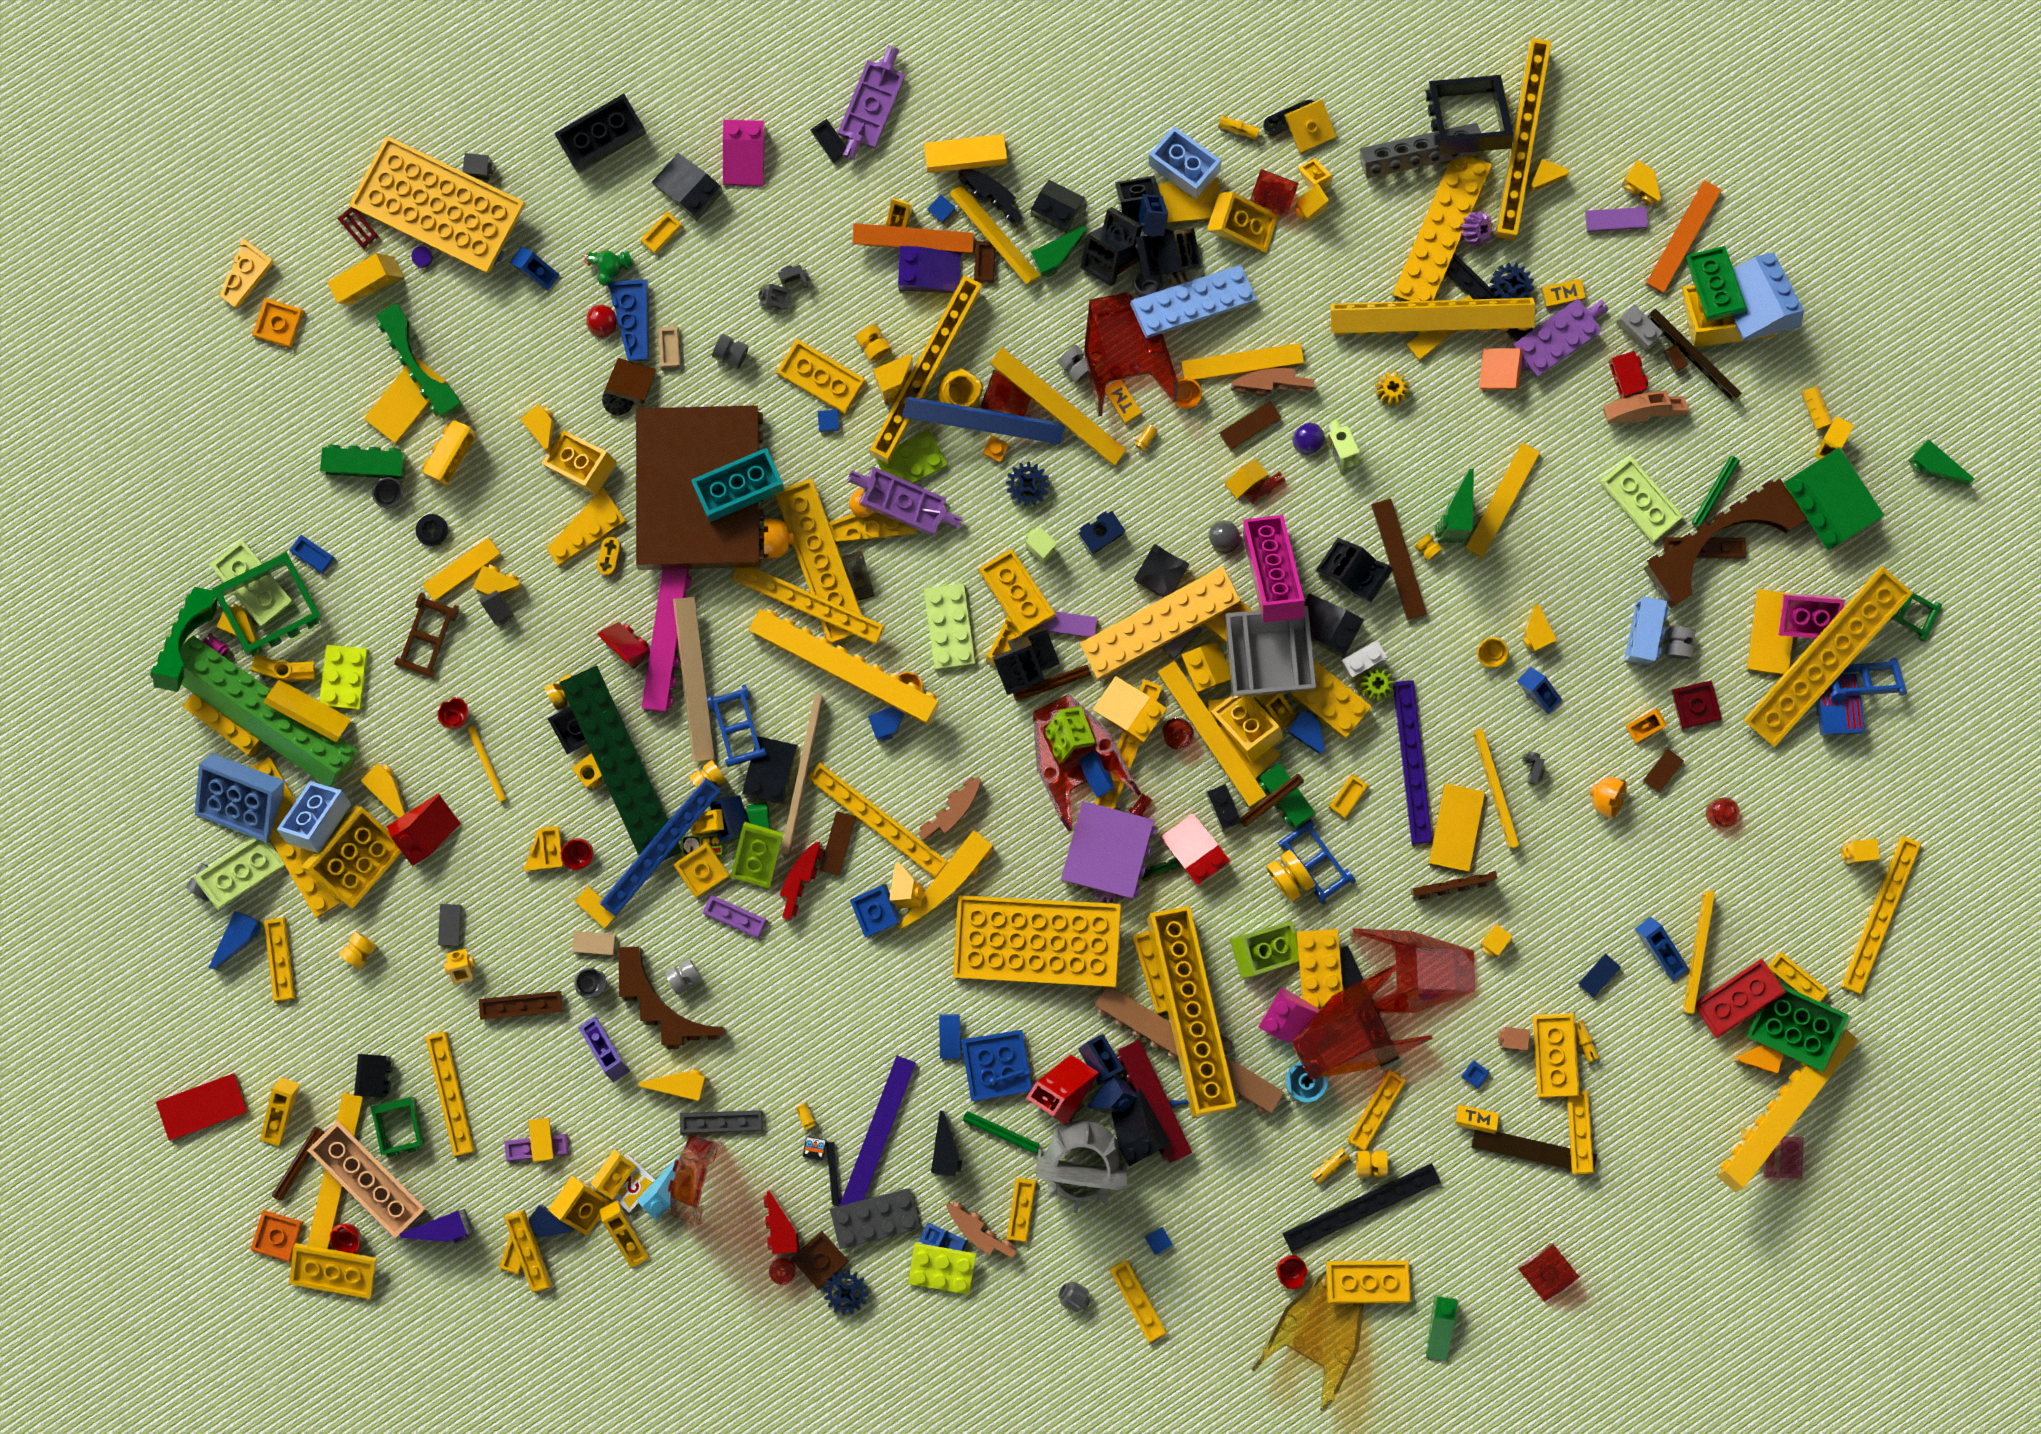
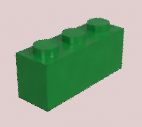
(1294, 806)

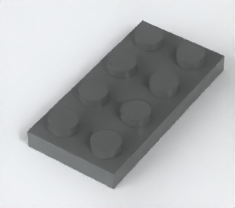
(874, 1218)

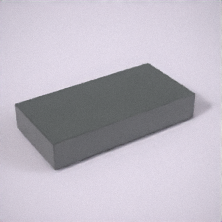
(449, 925)

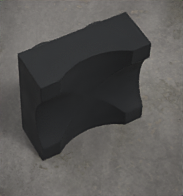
(1161, 571)

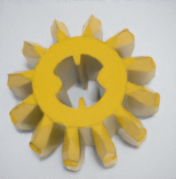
(1395, 382)

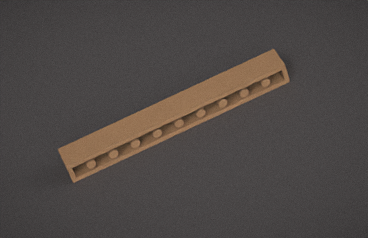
(1159, 1031)

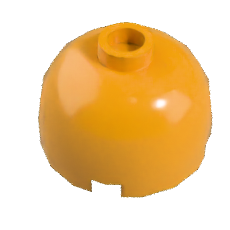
(776, 538)
(1608, 796)

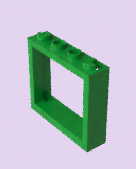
(252, 575)

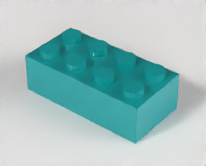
(738, 485)

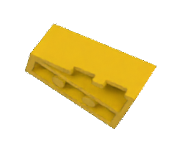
(365, 278)

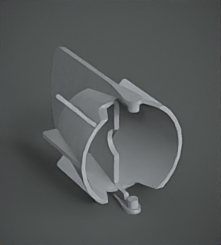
(1082, 1135)

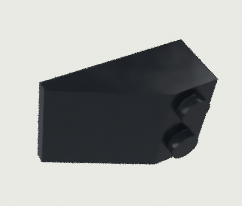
(688, 186)
(1332, 625)
(770, 775)
(1138, 1131)
(946, 1154)

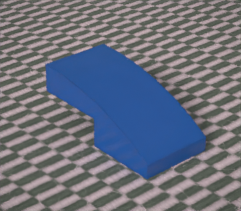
(1096, 775)
(949, 1036)
(939, 1237)

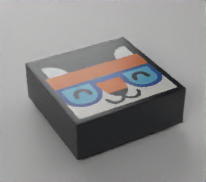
(814, 1148)

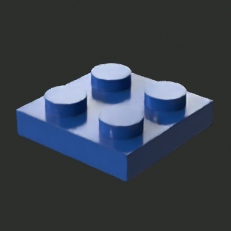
(875, 910)

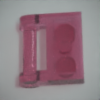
(1790, 1159)

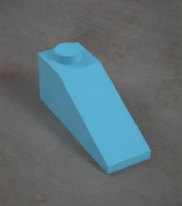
(656, 1197)

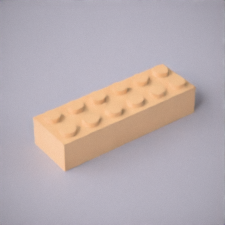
(366, 1179)

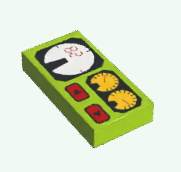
(690, 843)

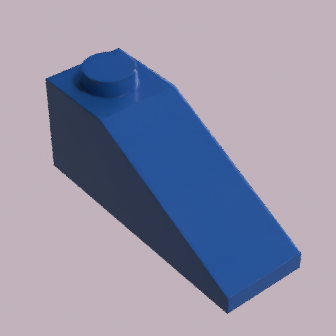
(238, 935)
(1662, 948)

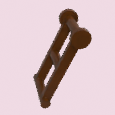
(451, 615)

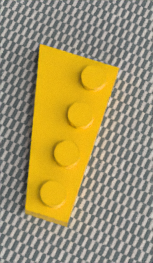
(590, 525)
(871, 527)

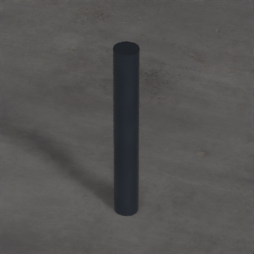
(833, 1173)

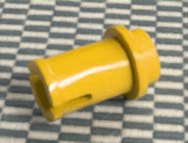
(1145, 438)
(805, 1116)

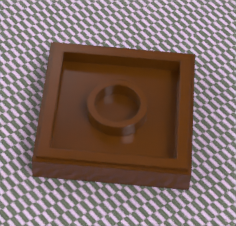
(630, 381)
(819, 1259)

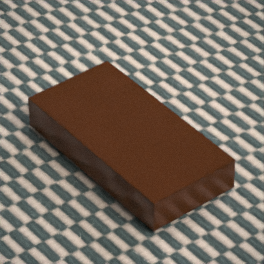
(984, 262)
(1663, 770)

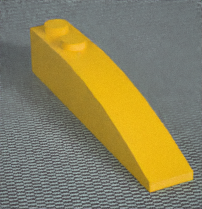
(952, 876)

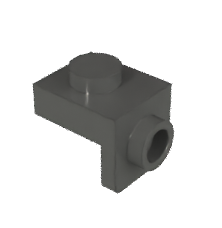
(792, 273)
(1536, 772)

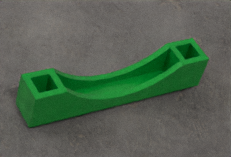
(397, 326)
(198, 609)

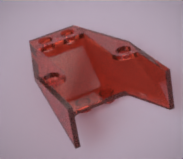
(1119, 350)
(1064, 777)
(1426, 971)
(1348, 1032)
(690, 1178)

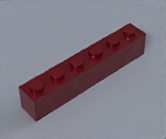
(1143, 1077)

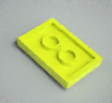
(343, 677)
(941, 1268)

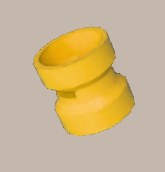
(1428, 547)

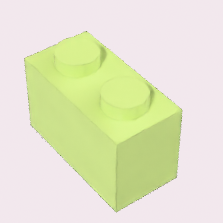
(1040, 544)

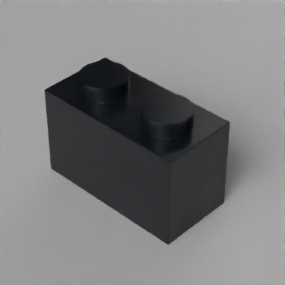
(1223, 807)

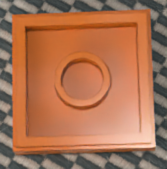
(1501, 369)
(276, 1235)

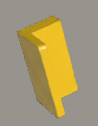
(613, 1174)

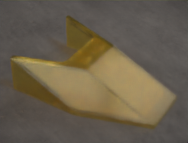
(1319, 1332)

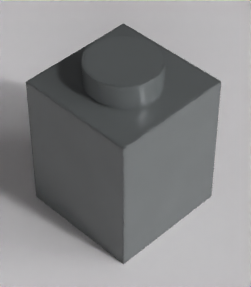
(478, 166)

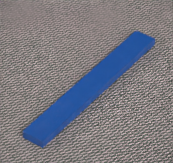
(983, 420)
(660, 846)

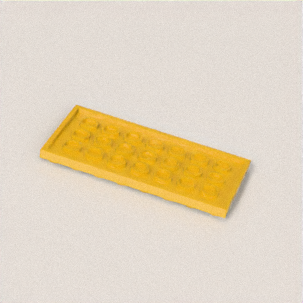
(437, 204)
(1037, 941)

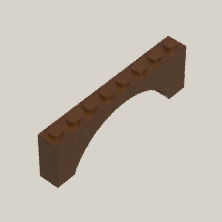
(1770, 507)

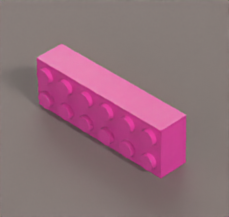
(1273, 568)

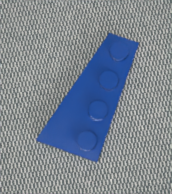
(632, 312)

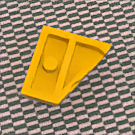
(546, 850)

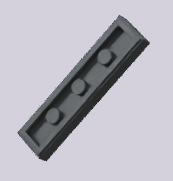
(721, 1121)

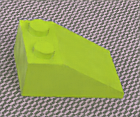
(1265, 949)

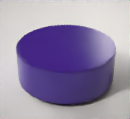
(421, 257)

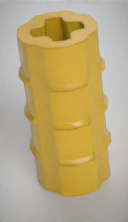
(1817, 408)

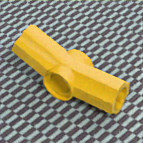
(296, 671)

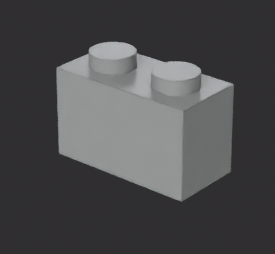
(1639, 327)

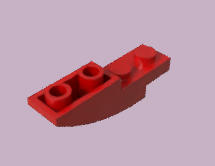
(802, 870)

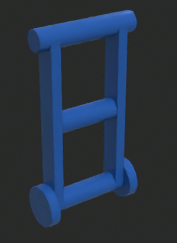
(744, 695)
(1840, 695)
(1346, 875)

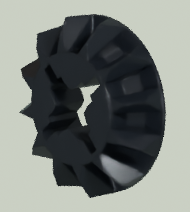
(615, 408)
(425, 523)

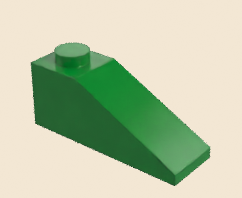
(1053, 254)
(1934, 462)
(1441, 1327)

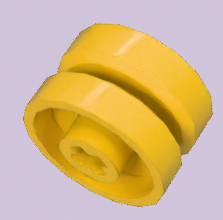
(1288, 877)

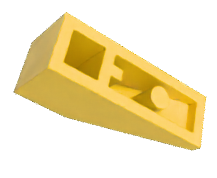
(385, 788)
(681, 1084)
(279, 1111)
(623, 1233)

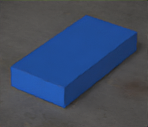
(312, 554)

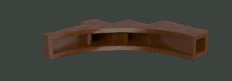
(635, 983)

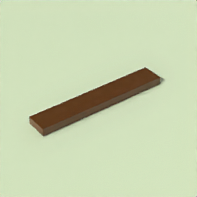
(1398, 559)

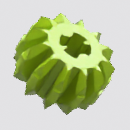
(1371, 679)

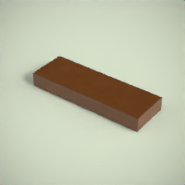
(1250, 425)
(838, 843)

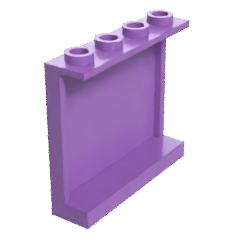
(1108, 850)

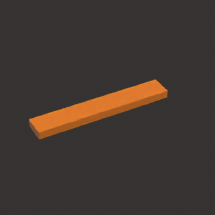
(903, 236)
(1683, 236)

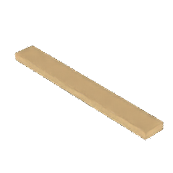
(693, 679)
(802, 774)

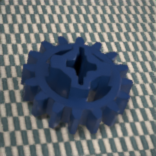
(1520, 285)
(1036, 494)
(853, 1285)

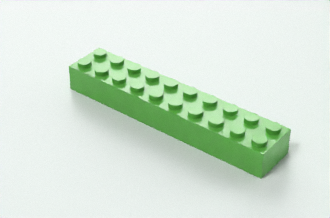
(242, 699)

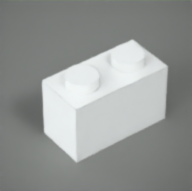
(1363, 660)

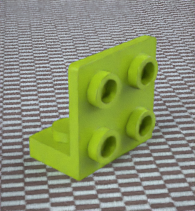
(1068, 732)

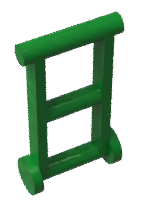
(1924, 632)

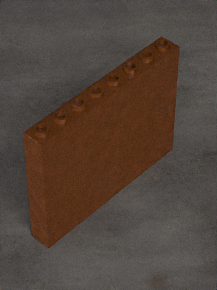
(670, 520)

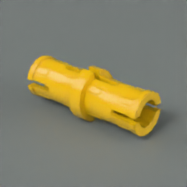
(1238, 127)
(1585, 1041)
(1330, 1166)

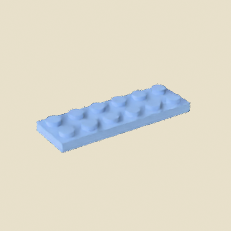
(1193, 301)

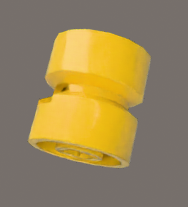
(874, 349)
(556, 693)
(711, 772)
(357, 950)
(1371, 1164)

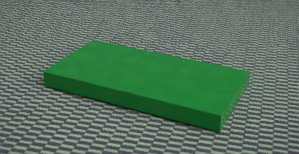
(1716, 284)

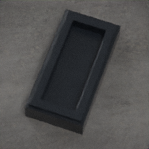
(829, 140)

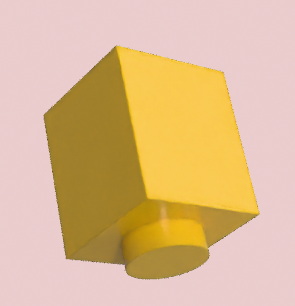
(1495, 941)

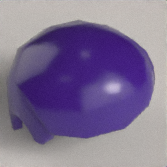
(1308, 438)

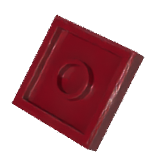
(1696, 704)

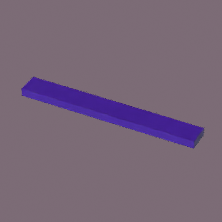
(1412, 762)
(878, 1130)

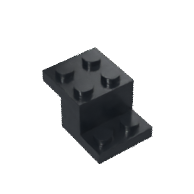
(1111, 246)
(1168, 253)
(1354, 570)
(1026, 660)

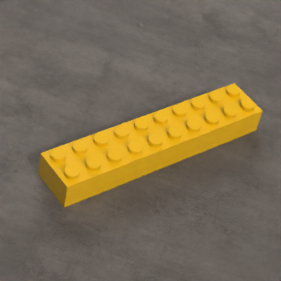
(1330, 701)
(1191, 1012)

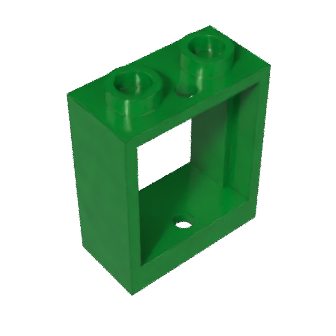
(380, 1131)

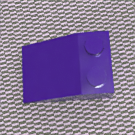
(928, 270)
(446, 1228)

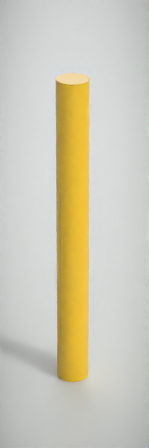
(486, 763)

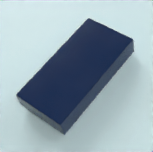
(1599, 975)

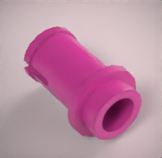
(215, 644)

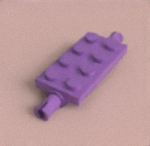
(871, 103)
(1559, 336)
(903, 501)

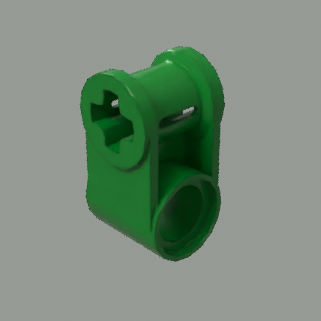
(759, 814)

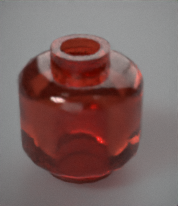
(789, 1267)

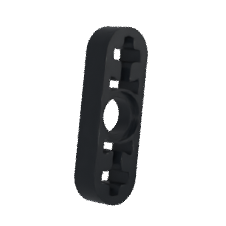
(1274, 119)

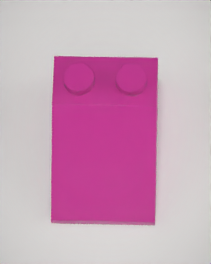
(743, 152)
(1808, 614)
(1287, 1015)

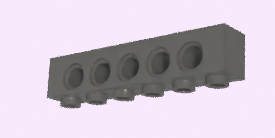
(1410, 152)

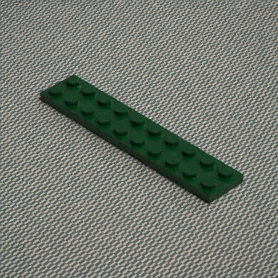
(616, 757)

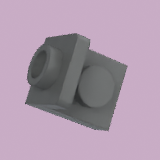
(774, 296)

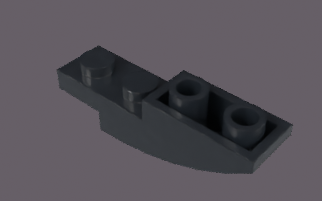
(987, 188)

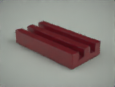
(369, 240)

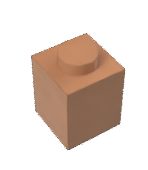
(1514, 1038)

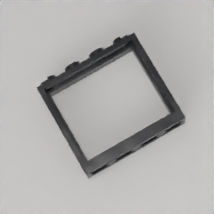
(1469, 142)

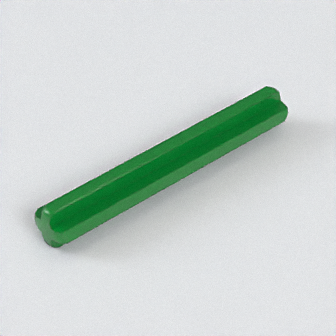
(1715, 491)
(1001, 1132)

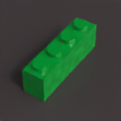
(363, 463)

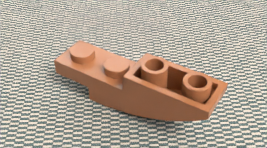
(1263, 381)
(1644, 405)
(959, 805)
(971, 1227)

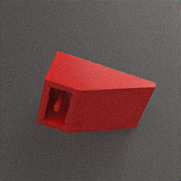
(1063, 1088)
(783, 1231)

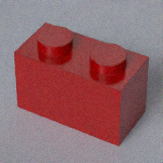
(1628, 374)

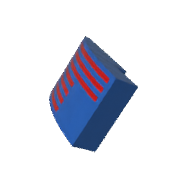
(1844, 716)

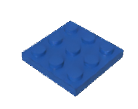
(995, 1057)

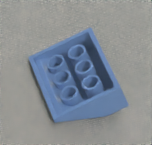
(1768, 298)
(238, 796)

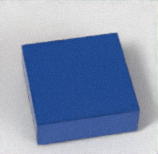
(941, 208)
(828, 420)
(1475, 1074)
(1158, 1240)

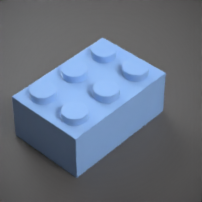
(1184, 162)
(1646, 631)
(314, 817)

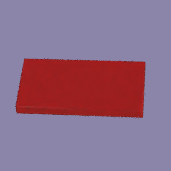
(1739, 998)
(202, 1106)

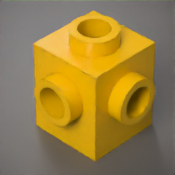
(459, 966)

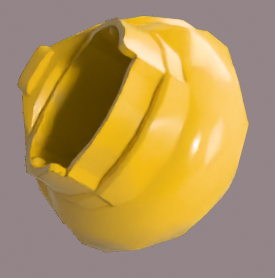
(960, 382)

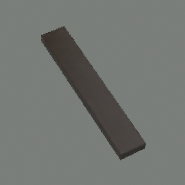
(1694, 355)
(1524, 1148)

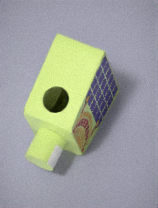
(1342, 446)

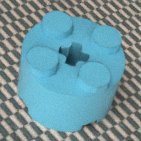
(1299, 1091)

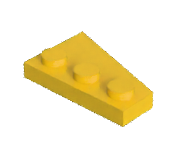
(247, 271)

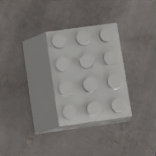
(1269, 655)

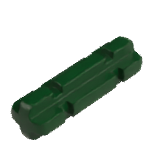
(1160, 869)

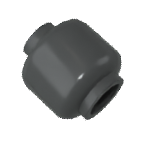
(1074, 1296)

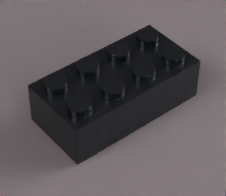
(600, 133)

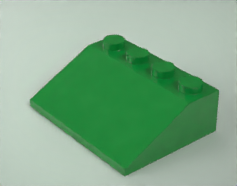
(1834, 498)
(1457, 518)
(1800, 1028)

